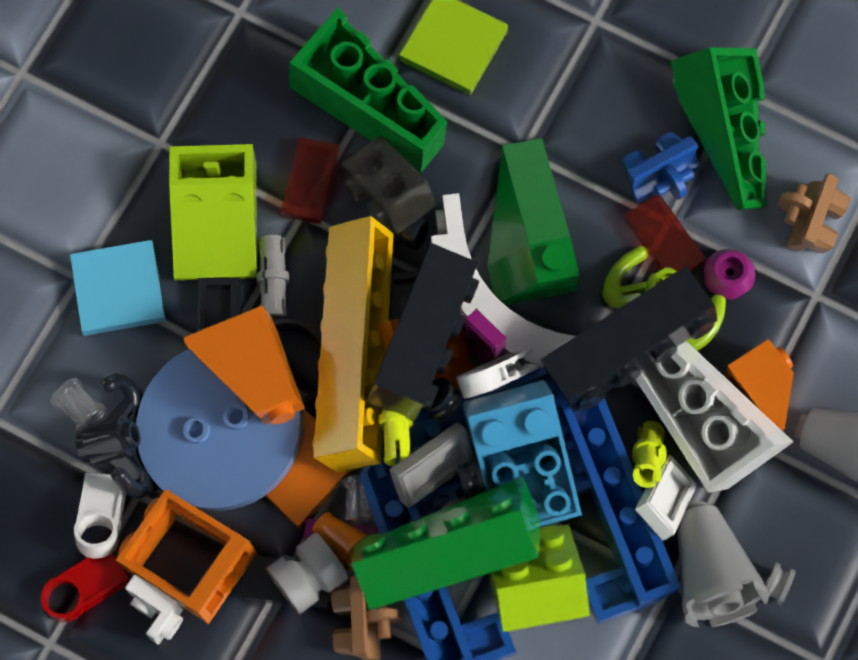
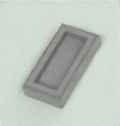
(432, 465)

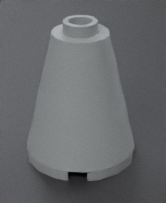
(831, 438)
(714, 570)

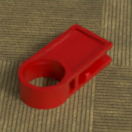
(94, 580)

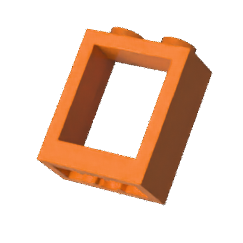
(221, 575)

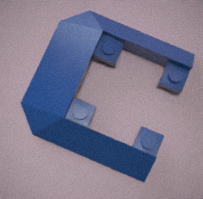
(597, 467)

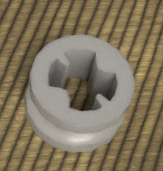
(779, 583)

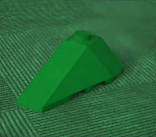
(529, 235)

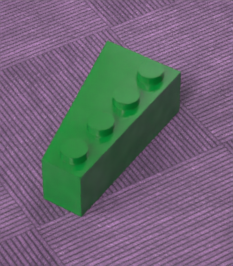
(365, 92)
(449, 545)

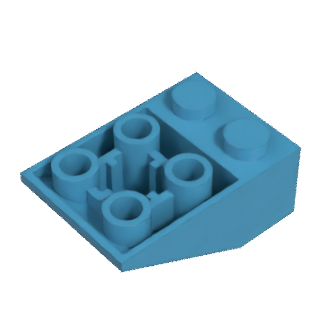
(522, 436)

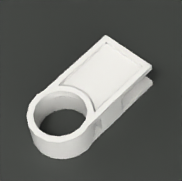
(494, 374)
(99, 505)

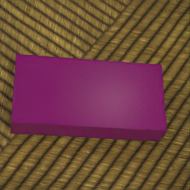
(483, 338)

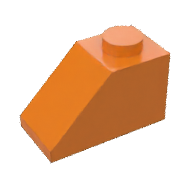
(765, 379)

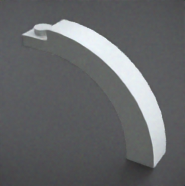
(518, 332)

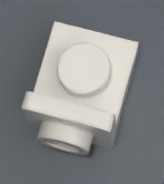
(151, 601)

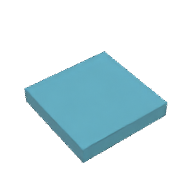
(117, 288)

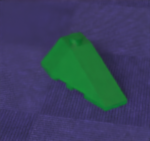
(721, 100)

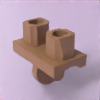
(807, 212)
(367, 624)

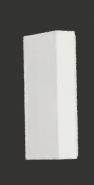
(667, 501)

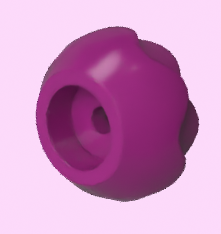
(723, 284)

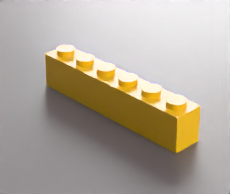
(352, 344)

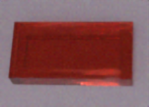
(310, 180)
(664, 236)

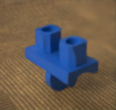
(665, 171)

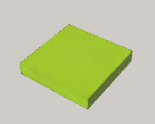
(454, 43)

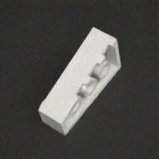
(710, 419)

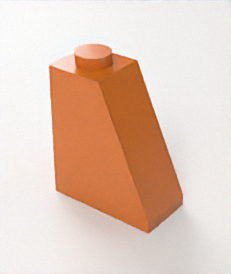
(251, 364)

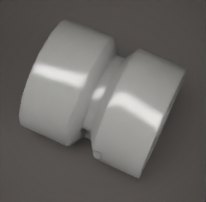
(307, 573)

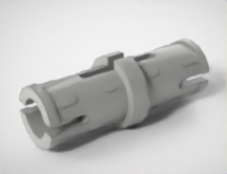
(273, 275)

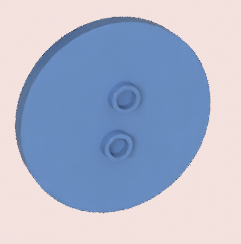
(208, 442)

